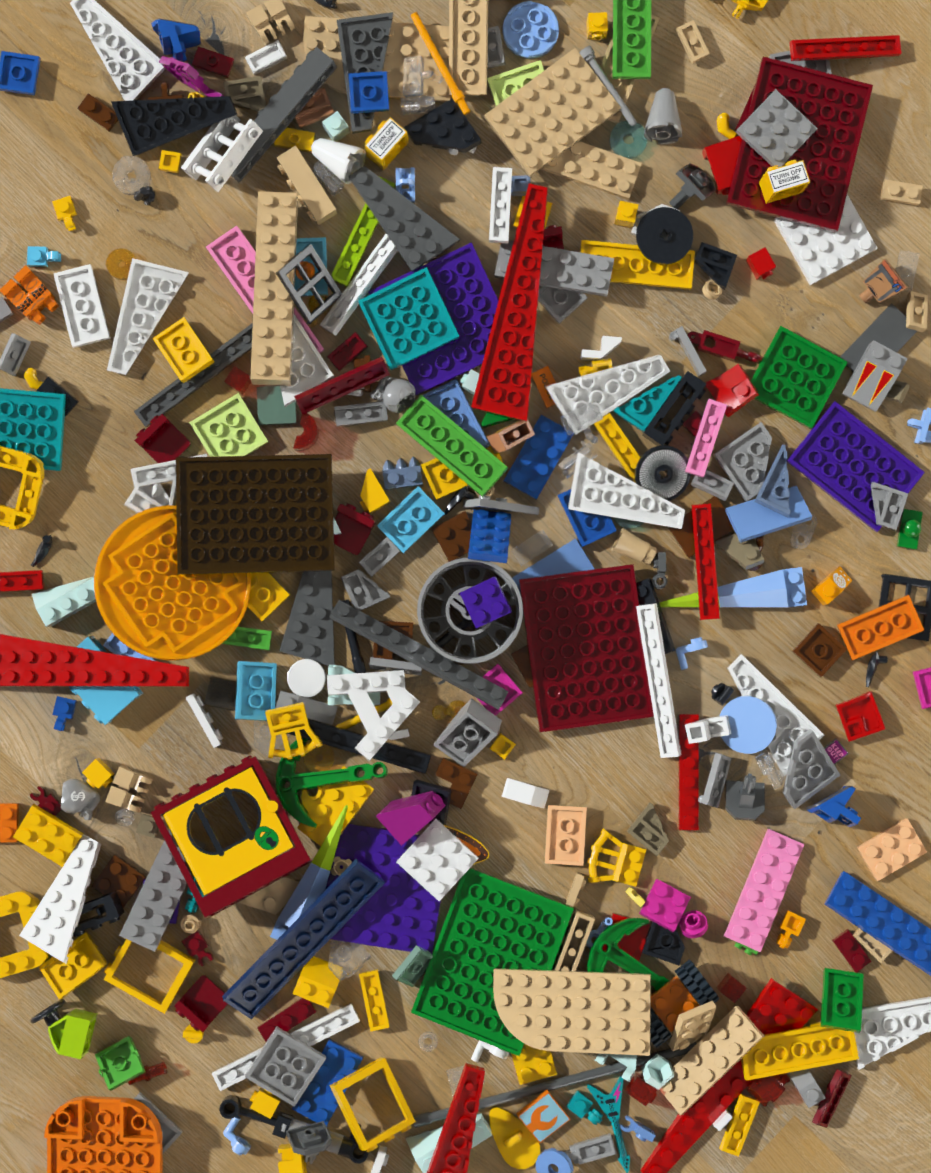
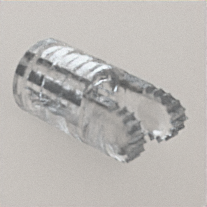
(417, 105)
(327, 179)

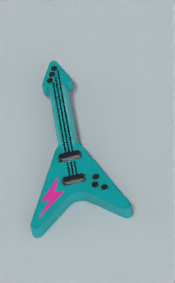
(611, 1106)

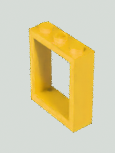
(163, 1007)
(338, 1087)

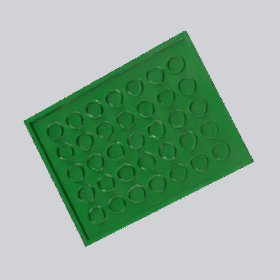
(487, 929)

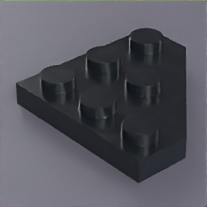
(444, 129)

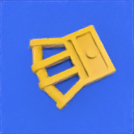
(286, 720)
(627, 865)

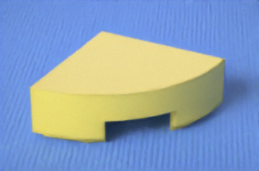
(635, 896)

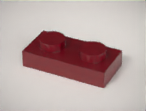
(851, 951)

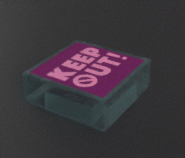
(835, 751)

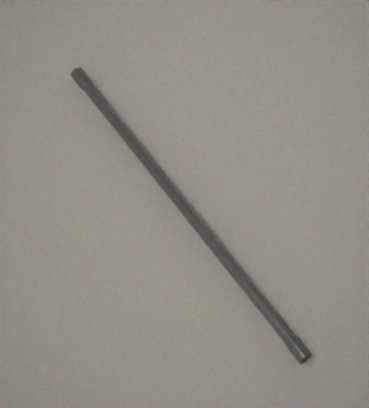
(430, 1117)

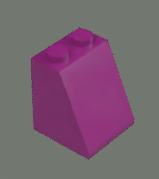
(410, 814)

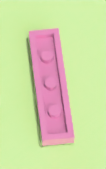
(705, 438)

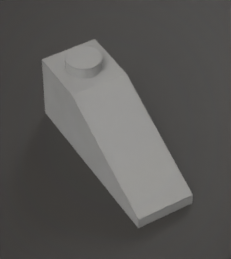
(314, 709)
(806, 1087)

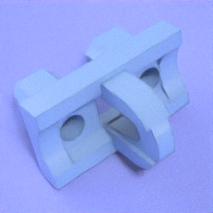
(406, 176)
(922, 425)

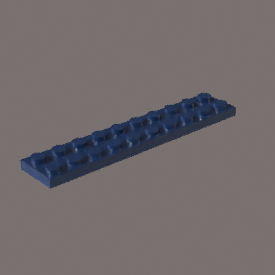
(303, 939)

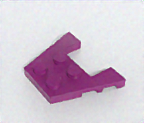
(187, 75)

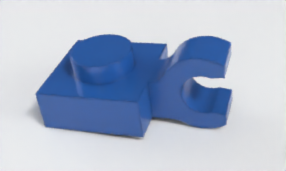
(64, 709)

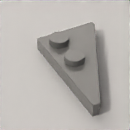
(499, 505)

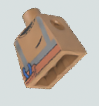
(882, 283)

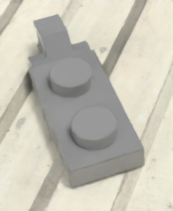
(591, 1149)

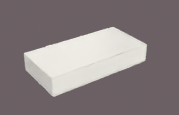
(266, 57)

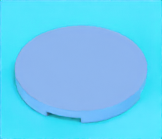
(530, 29)
(750, 723)

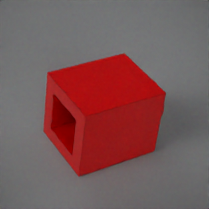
(761, 264)

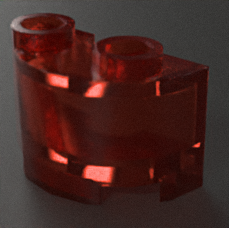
(309, 436)
(768, 1088)

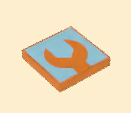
(543, 1116)

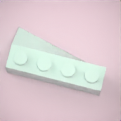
(64, 600)
(424, 1144)

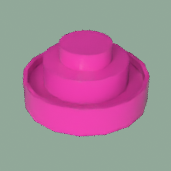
(693, 924)

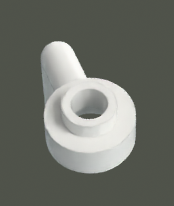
(492, 1049)

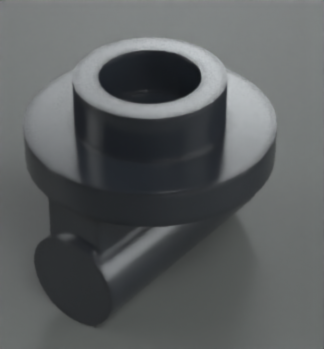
(145, 194)
(721, 693)

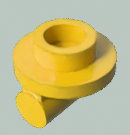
(192, 1035)

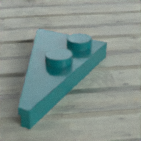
(644, 408)

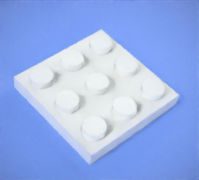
(437, 859)

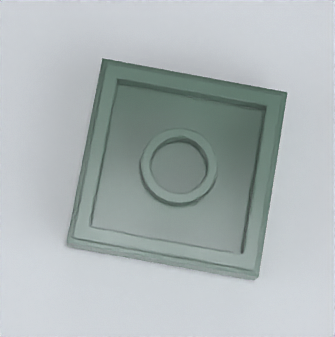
(272, 409)
(413, 966)

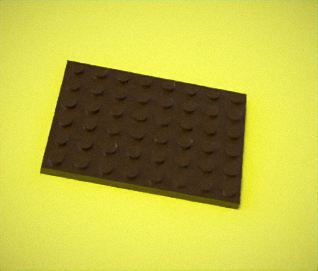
(254, 514)

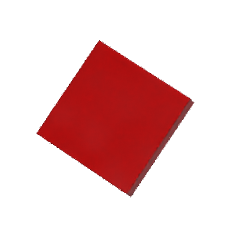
(632, 943)

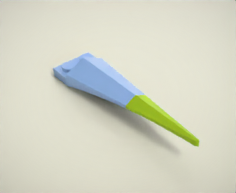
(774, 590)
(313, 881)

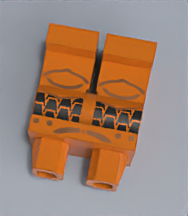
(32, 302)

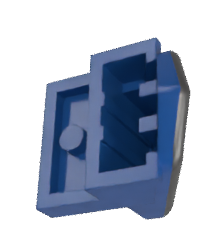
(176, 37)
(833, 808)

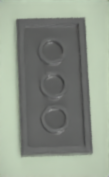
(887, 330)

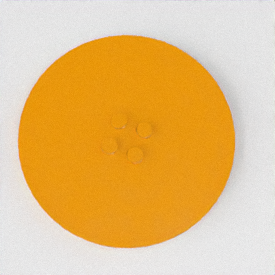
(153, 605)

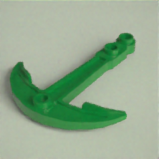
(304, 781)
(611, 937)

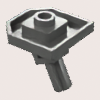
(695, 182)
(745, 799)
(309, 1140)

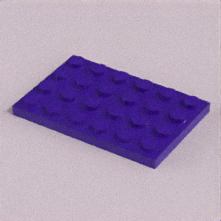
(847, 457)

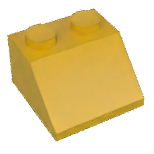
(317, 982)

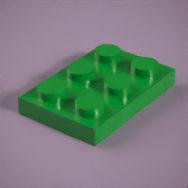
(842, 1000)

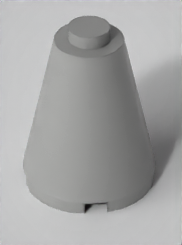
(663, 119)

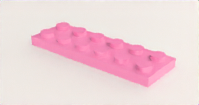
(764, 890)

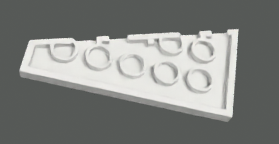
(891, 1027)

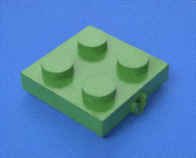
(119, 1063)

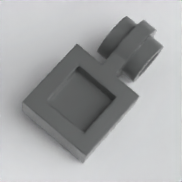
(659, 563)

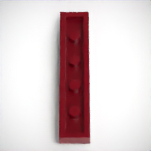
(342, 385)

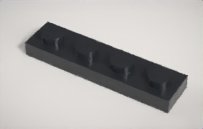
(647, 595)

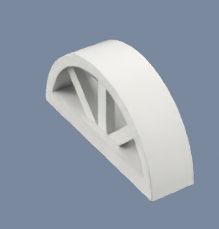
(500, 205)

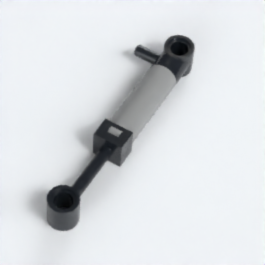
(340, 1144)

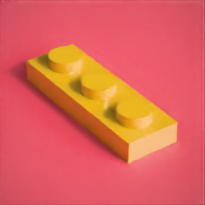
(374, 1000)
(739, 1125)

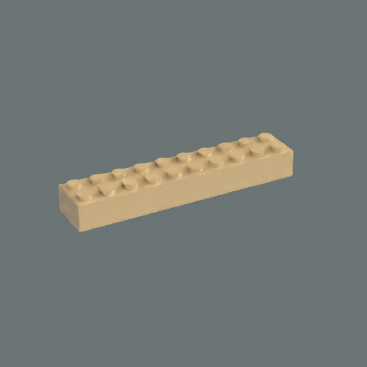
(272, 303)

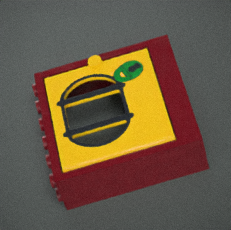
(227, 864)

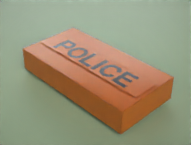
(542, 378)

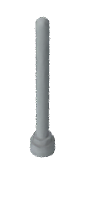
(588, 55)

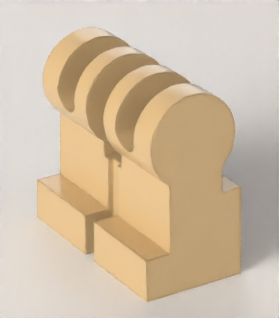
(275, 13)
(126, 780)

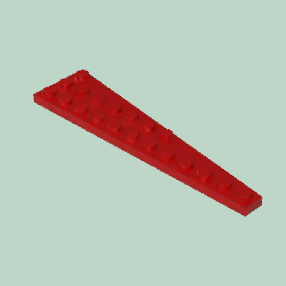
(508, 358)
(51, 664)
(773, 1012)
(457, 1132)

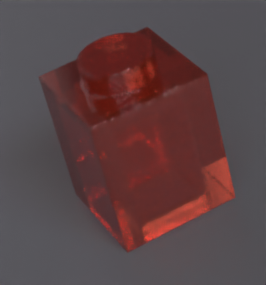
(238, 380)
(731, 987)
(641, 1090)

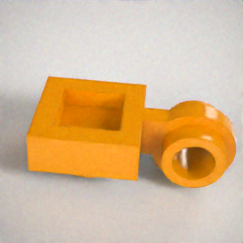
(791, 924)

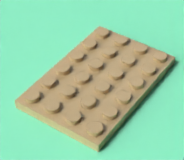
(552, 112)

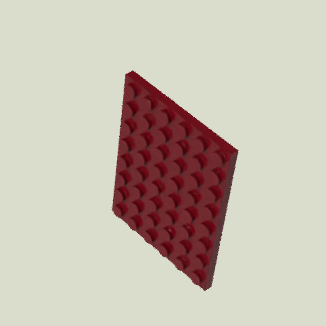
(839, 112)
(585, 648)

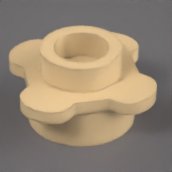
(337, 863)

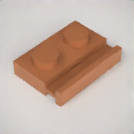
(315, 110)

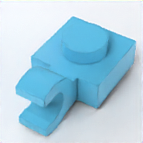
(40, 256)

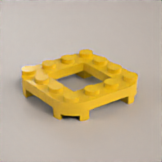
(30, 487)
(25, 904)

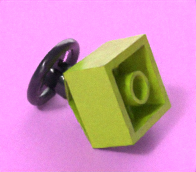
(72, 1032)

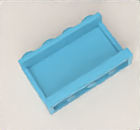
(104, 700)

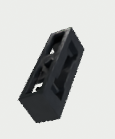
(692, 384)
(111, 906)

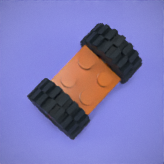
(676, 999)

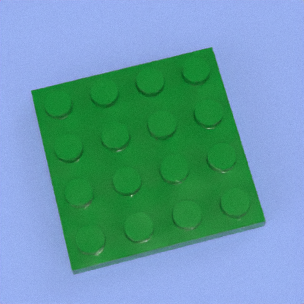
(796, 377)

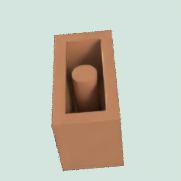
(510, 436)

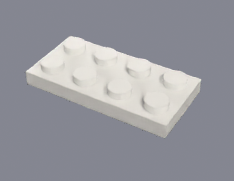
(81, 306)

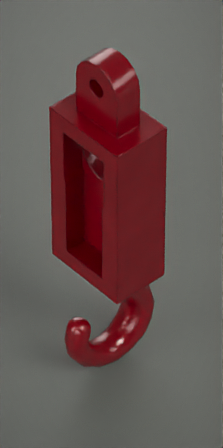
(724, 347)

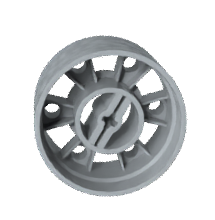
(448, 597)

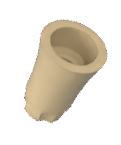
(633, 547)

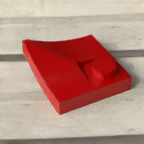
(732, 389)
(860, 716)

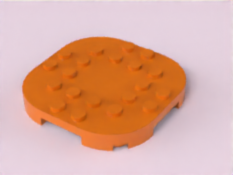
(104, 1137)

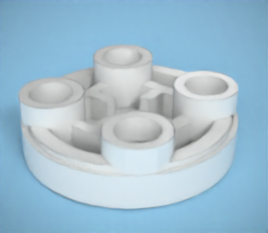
(306, 678)

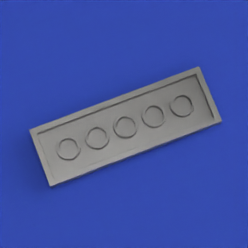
(566, 269)
(156, 899)

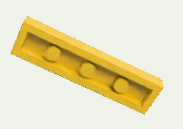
(618, 444)

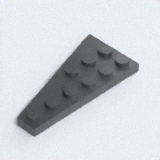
(363, 50)
(407, 226)
(309, 626)

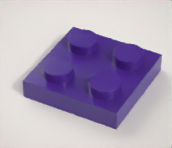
(485, 602)

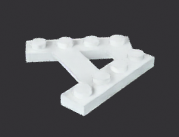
(145, 478)
(358, 687)

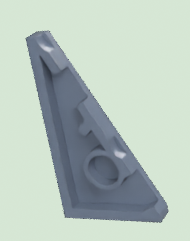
(774, 491)

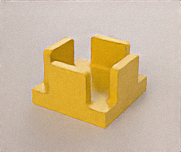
(291, 1161)

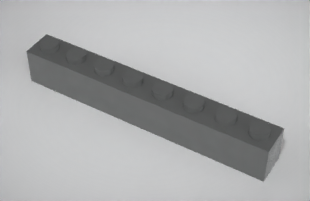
(286, 105)

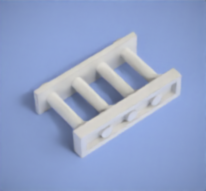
(212, 142)

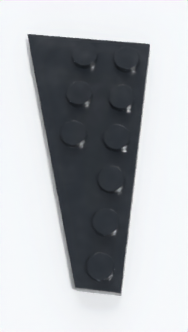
(160, 121)

